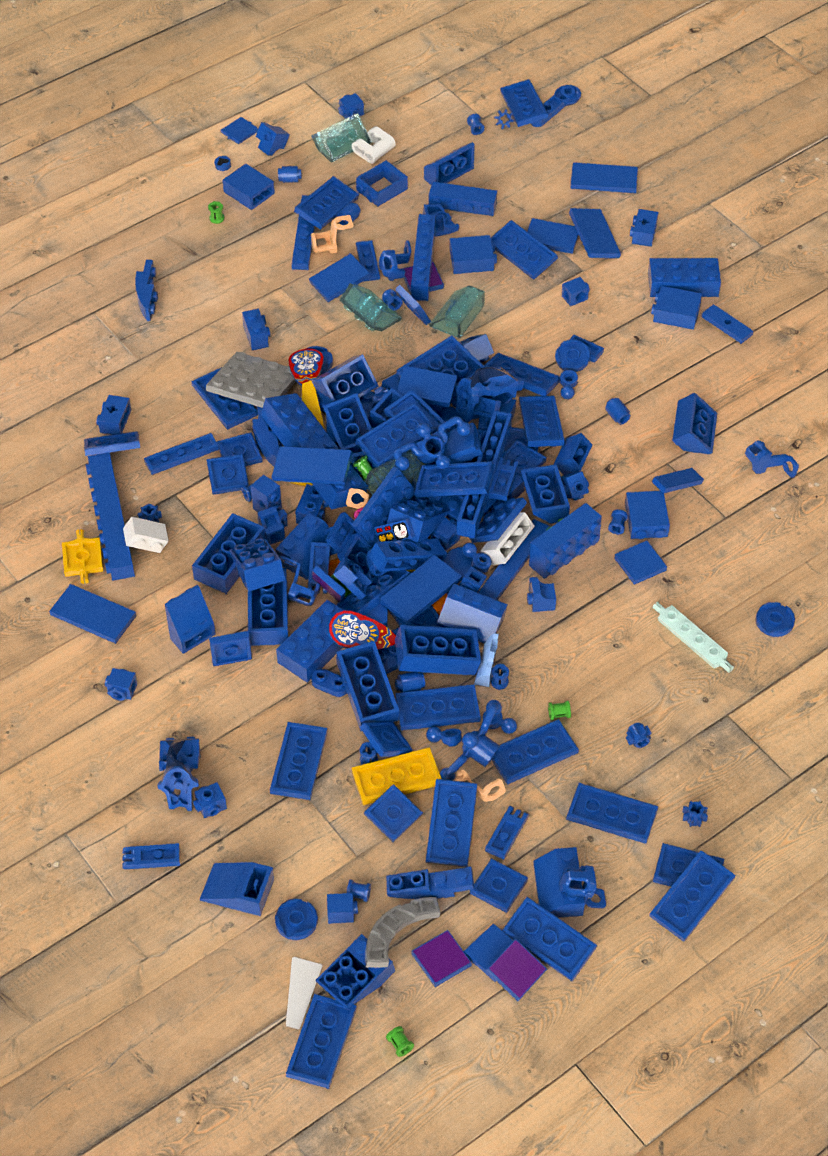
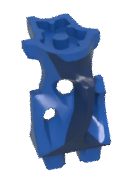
(487, 382)
(178, 761)

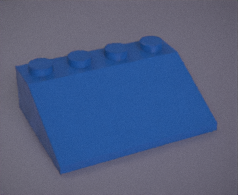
(447, 358)

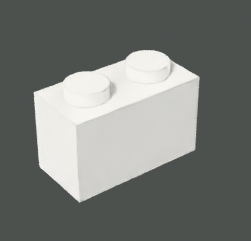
(145, 534)

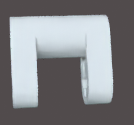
(383, 144)

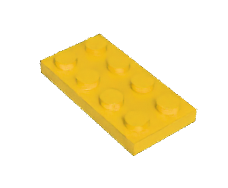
(406, 771)

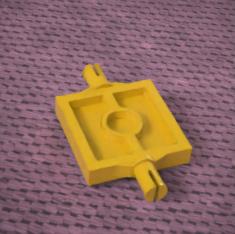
(82, 556)

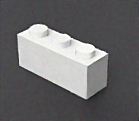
(510, 540)

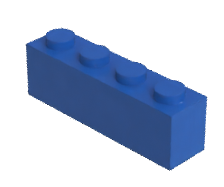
(463, 198)

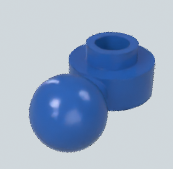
(568, 380)
(470, 550)
(507, 725)
(449, 736)

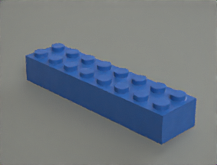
(299, 428)

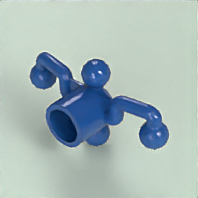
(436, 439)
(476, 744)

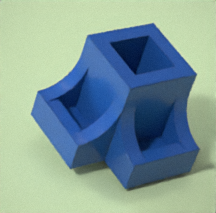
(271, 138)
(274, 524)
(541, 595)

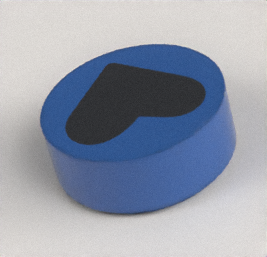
(222, 163)

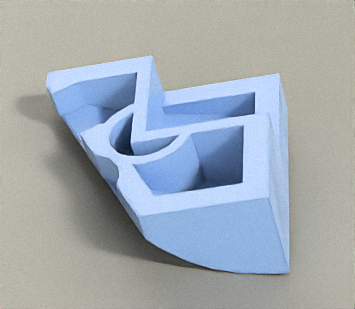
(484, 675)

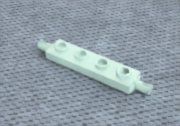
(693, 637)

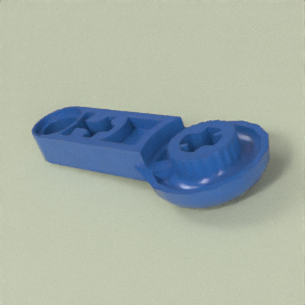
(562, 97)

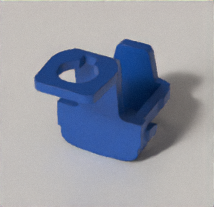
(389, 258)
(764, 459)
(297, 590)
(586, 874)

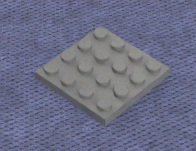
(251, 379)

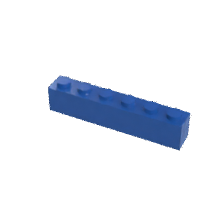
(423, 257)

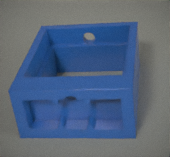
(383, 170)

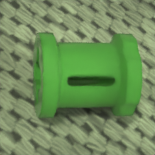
(216, 212)
(363, 466)
(559, 710)
(400, 1041)

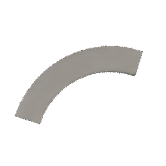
(391, 923)

